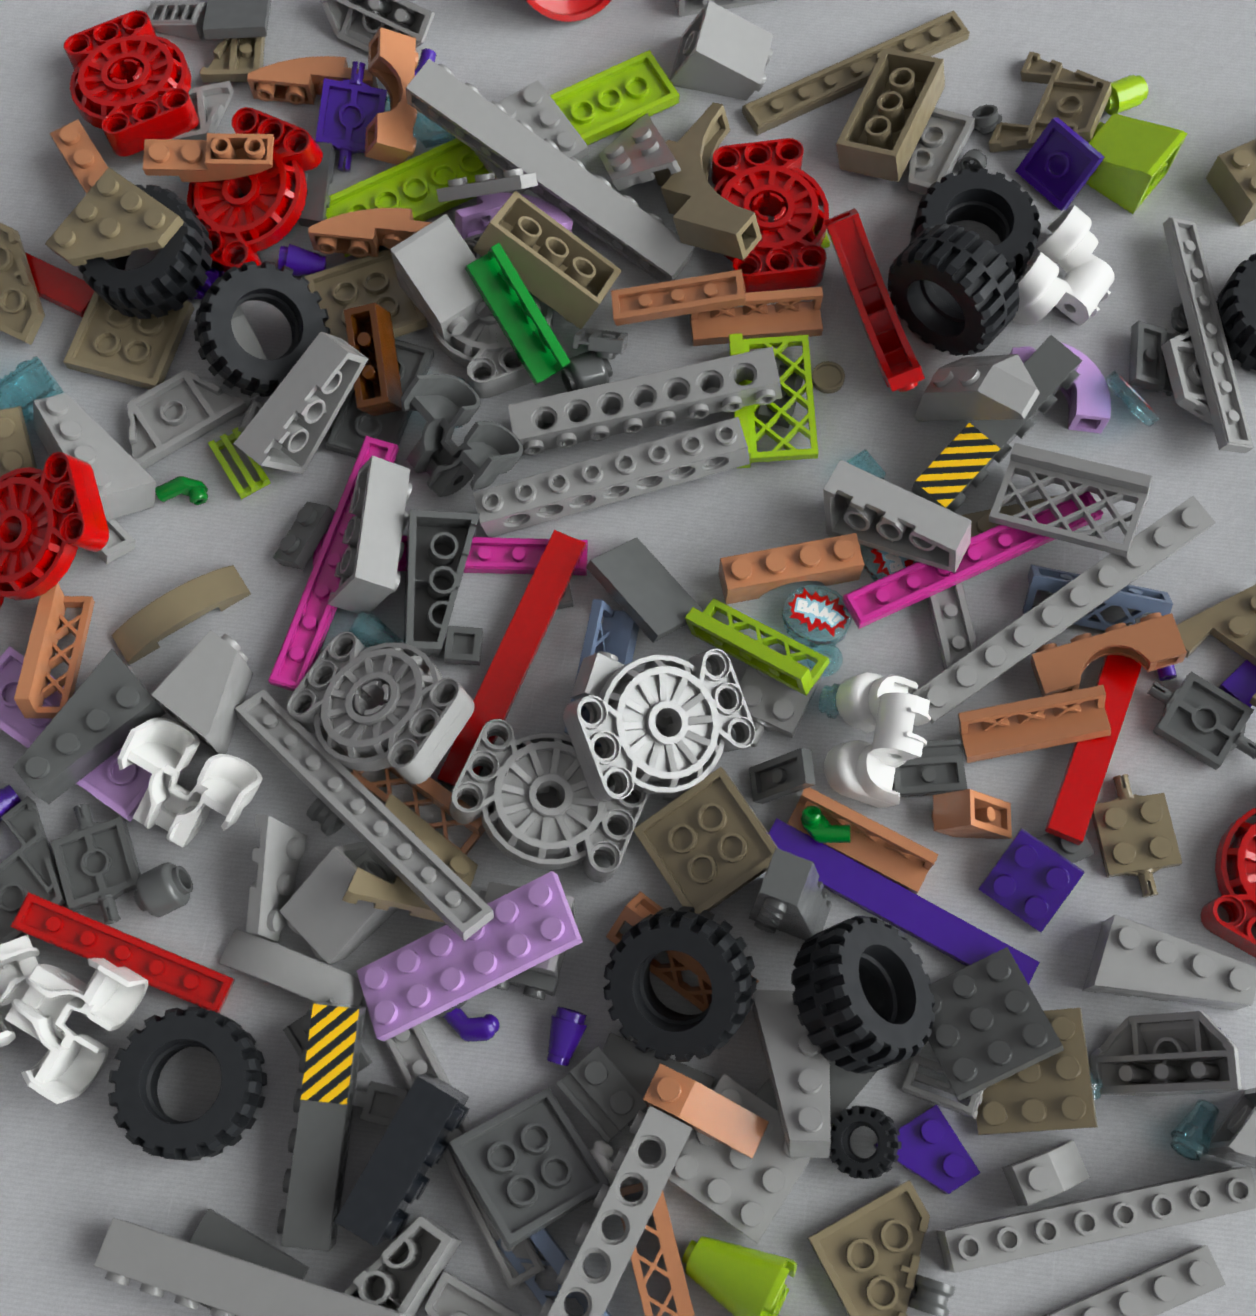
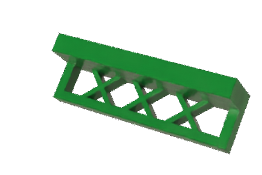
(517, 314)

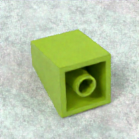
(1134, 160)

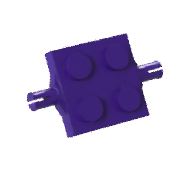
(346, 112)

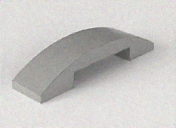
(290, 970)

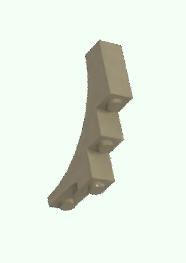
(698, 210)

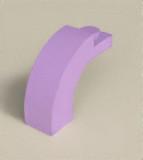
(476, 218)
(1087, 397)

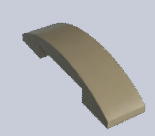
(177, 609)

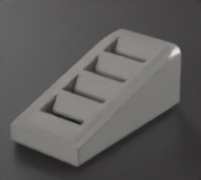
(187, 28)

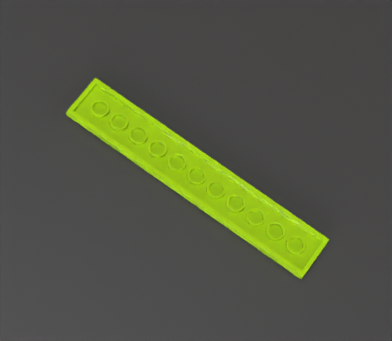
(593, 107)

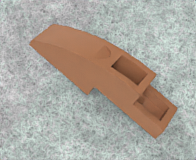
(300, 78)
(213, 159)
(364, 231)

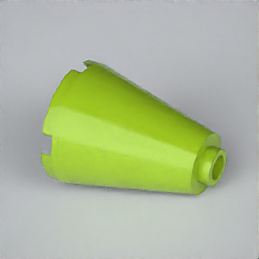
(739, 1277)

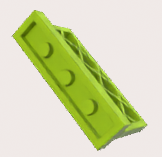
(746, 414)

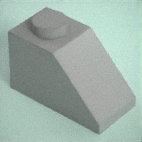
(1046, 1174)

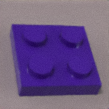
(1059, 164)
(1031, 880)

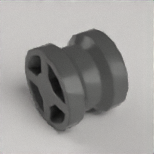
(326, 817)
(931, 1296)

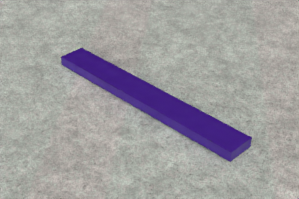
(895, 903)

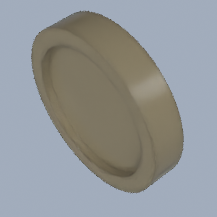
(828, 377)

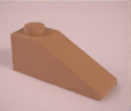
(705, 1111)

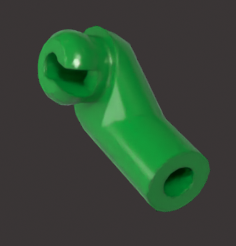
(183, 485)
(821, 829)

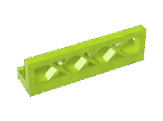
(756, 652)

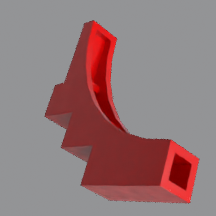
(881, 324)

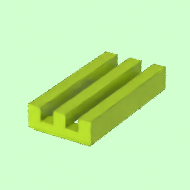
(226, 442)

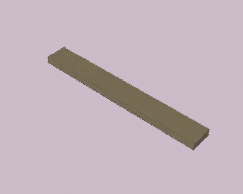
(849, 74)

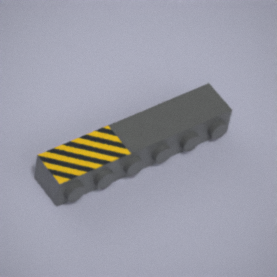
(983, 441)
(322, 1126)

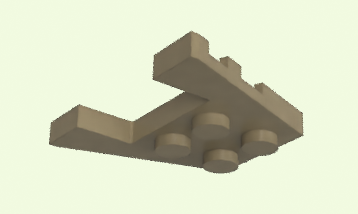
(1070, 96)
(1228, 621)
(384, 894)

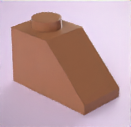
(971, 815)

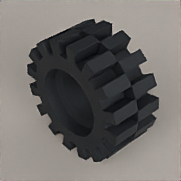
(887, 1142)

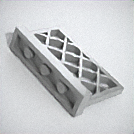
(1049, 467)

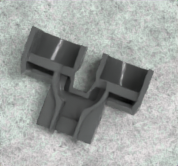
(486, 449)

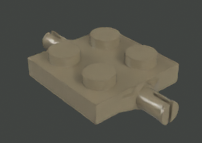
(1136, 835)

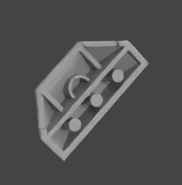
(361, 19)
(979, 390)
(1167, 1057)

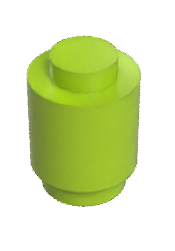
(1126, 94)

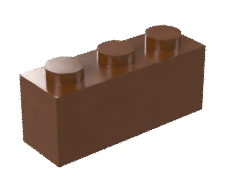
(379, 383)

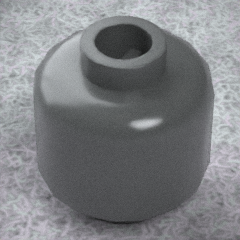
(586, 371)
(163, 889)

